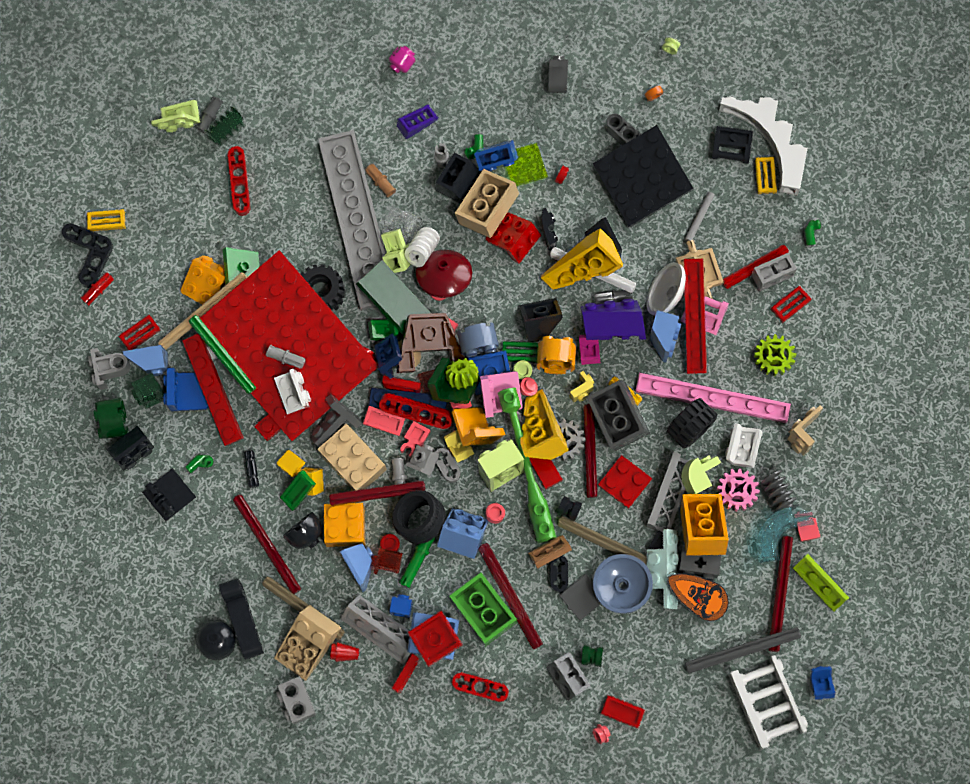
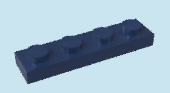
(376, 395)

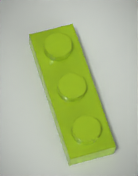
(821, 582)

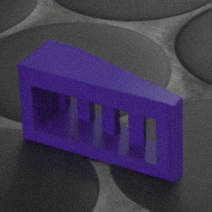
(408, 129)

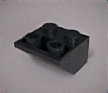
(457, 178)
(130, 448)

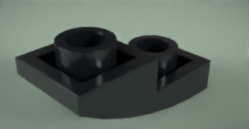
(547, 225)

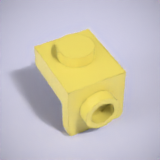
(581, 392)
(455, 447)

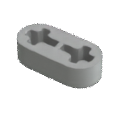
(450, 463)

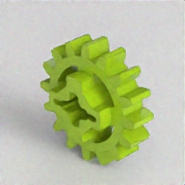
(780, 360)

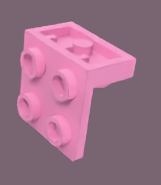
(492, 385)

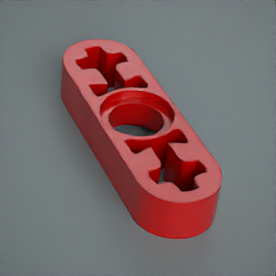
(467, 677)

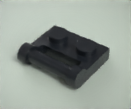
(734, 139)

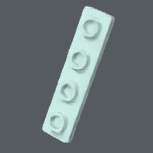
(664, 563)

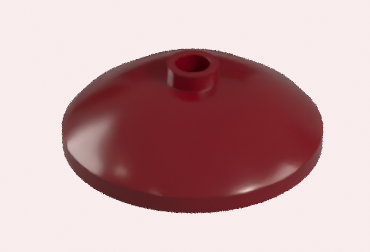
(447, 280)

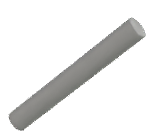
(699, 217)

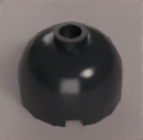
(305, 532)
(216, 640)

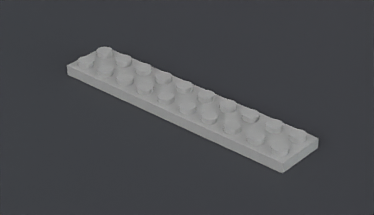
(353, 207)

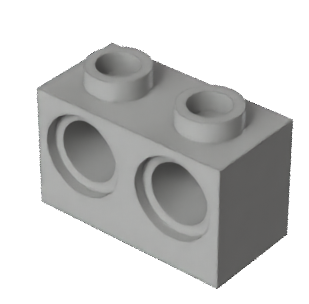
(774, 272)
(301, 698)

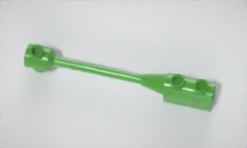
(537, 504)

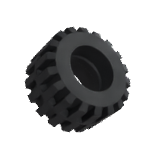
(328, 276)
(692, 423)

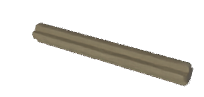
(599, 539)
(290, 598)

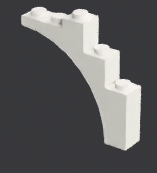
(777, 133)

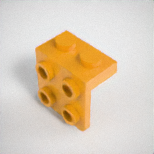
(203, 279)

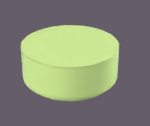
(523, 368)

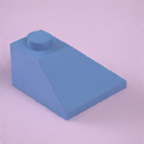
(149, 359)
(359, 562)

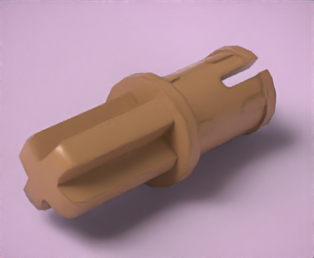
(380, 180)

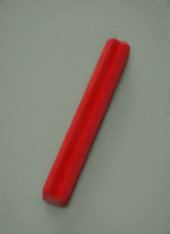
(746, 271)

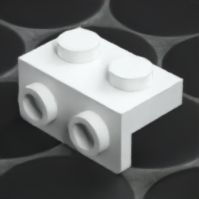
(743, 446)

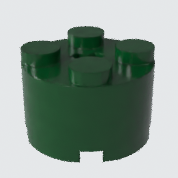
(111, 418)

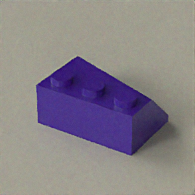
(612, 319)

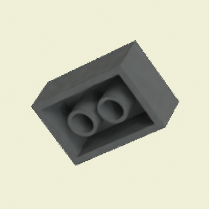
(618, 415)

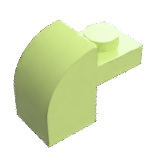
(395, 250)
(694, 475)

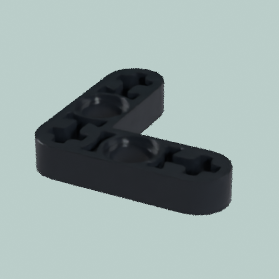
(96, 252)

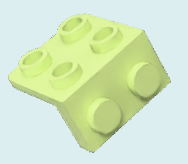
(178, 116)

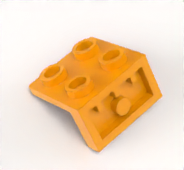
(474, 427)

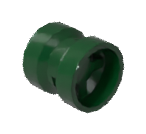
(592, 656)

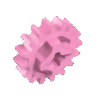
(743, 496)

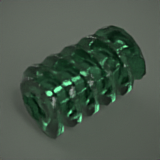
(225, 126)

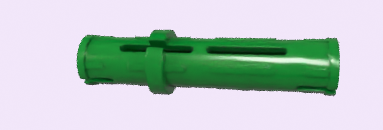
(416, 561)

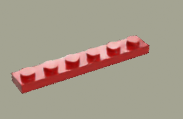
(695, 316)
(213, 389)

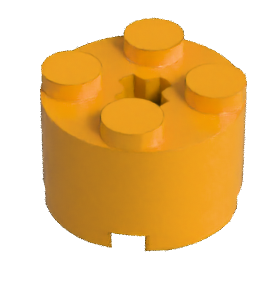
(556, 355)

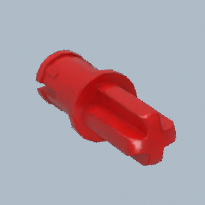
(97, 288)

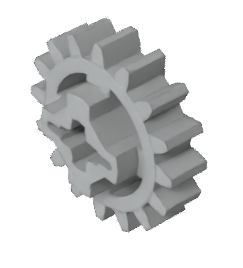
(572, 439)

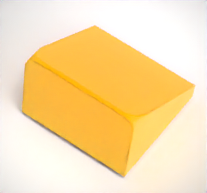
(290, 463)

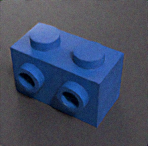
(496, 155)

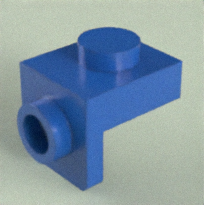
(822, 683)

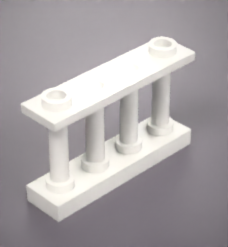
(755, 718)

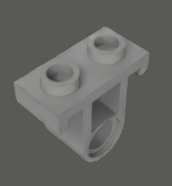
(105, 367)

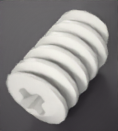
(422, 246)

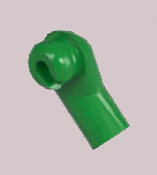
(478, 144)
(809, 231)
(199, 461)

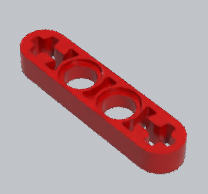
(239, 181)
(417, 407)

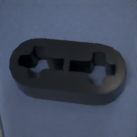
(564, 574)

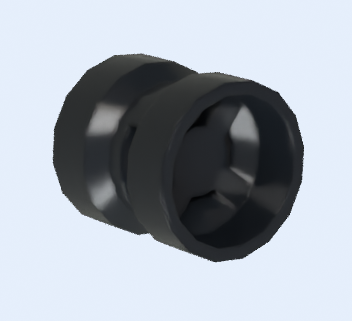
(566, 504)

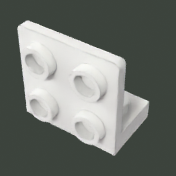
(292, 392)

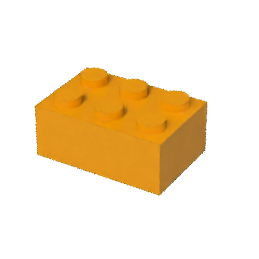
(704, 524)

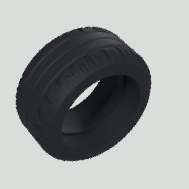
(407, 506)

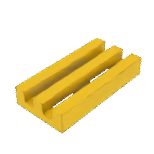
(766, 190)
(121, 225)

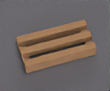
(550, 551)

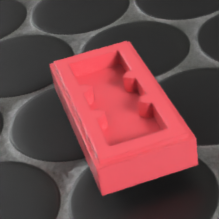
(383, 421)

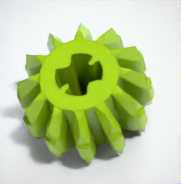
(462, 373)

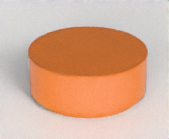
(653, 93)

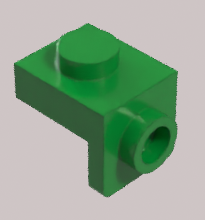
(381, 329)

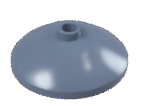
(627, 570)

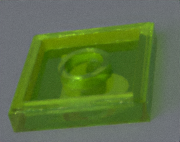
(528, 166)

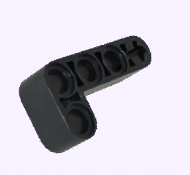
(241, 618)

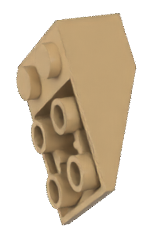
(307, 642)

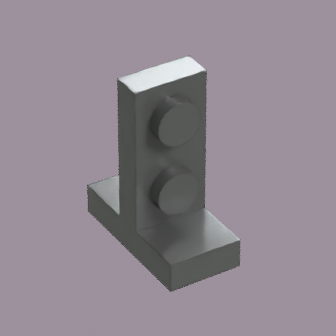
(334, 421)

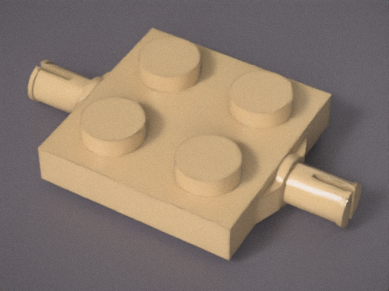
(712, 274)

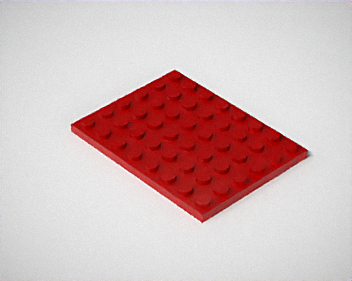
(284, 311)

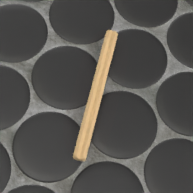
(185, 326)

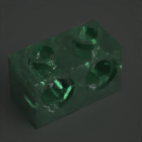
(147, 391)

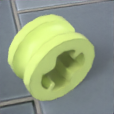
(671, 46)

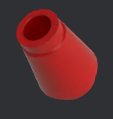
(343, 652)

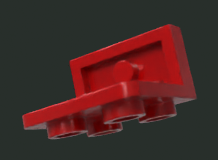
(515, 236)

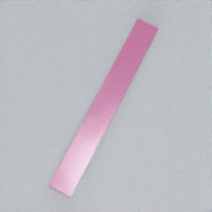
(714, 397)

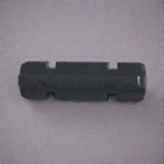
(251, 469)

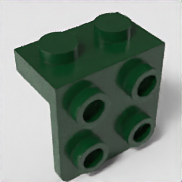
(442, 390)

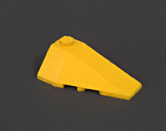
(588, 259)
(541, 433)

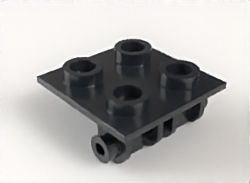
(168, 494)

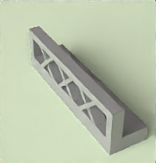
(665, 487)
(378, 630)

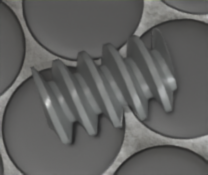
(778, 491)

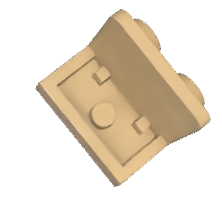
(799, 439)

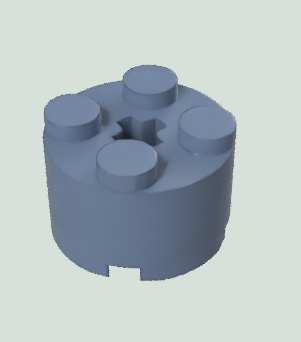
(478, 339)

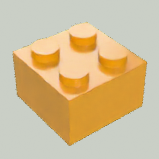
(344, 525)

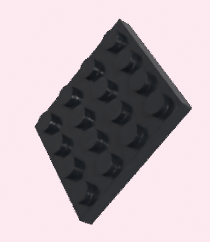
(643, 176)

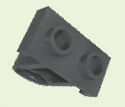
(558, 74)

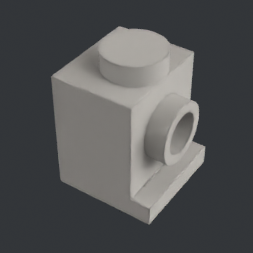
(423, 459)

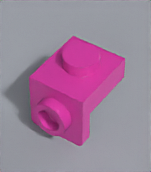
(589, 351)

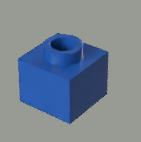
(401, 606)

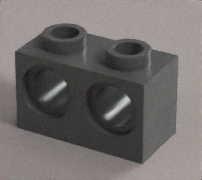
(568, 676)

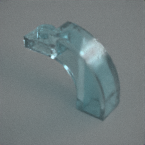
(773, 529)

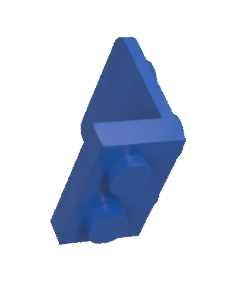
(183, 392)

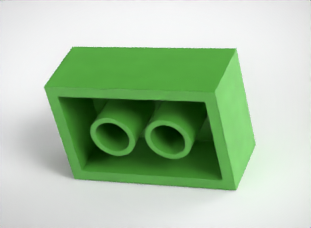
(483, 609)

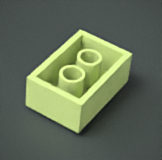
(500, 464)

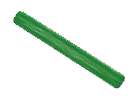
(222, 354)

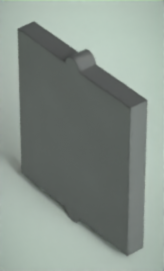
(581, 597)

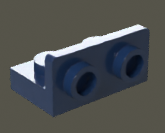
(388, 355)

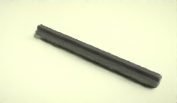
(743, 650)

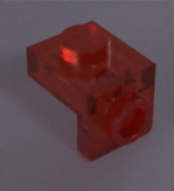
(387, 560)

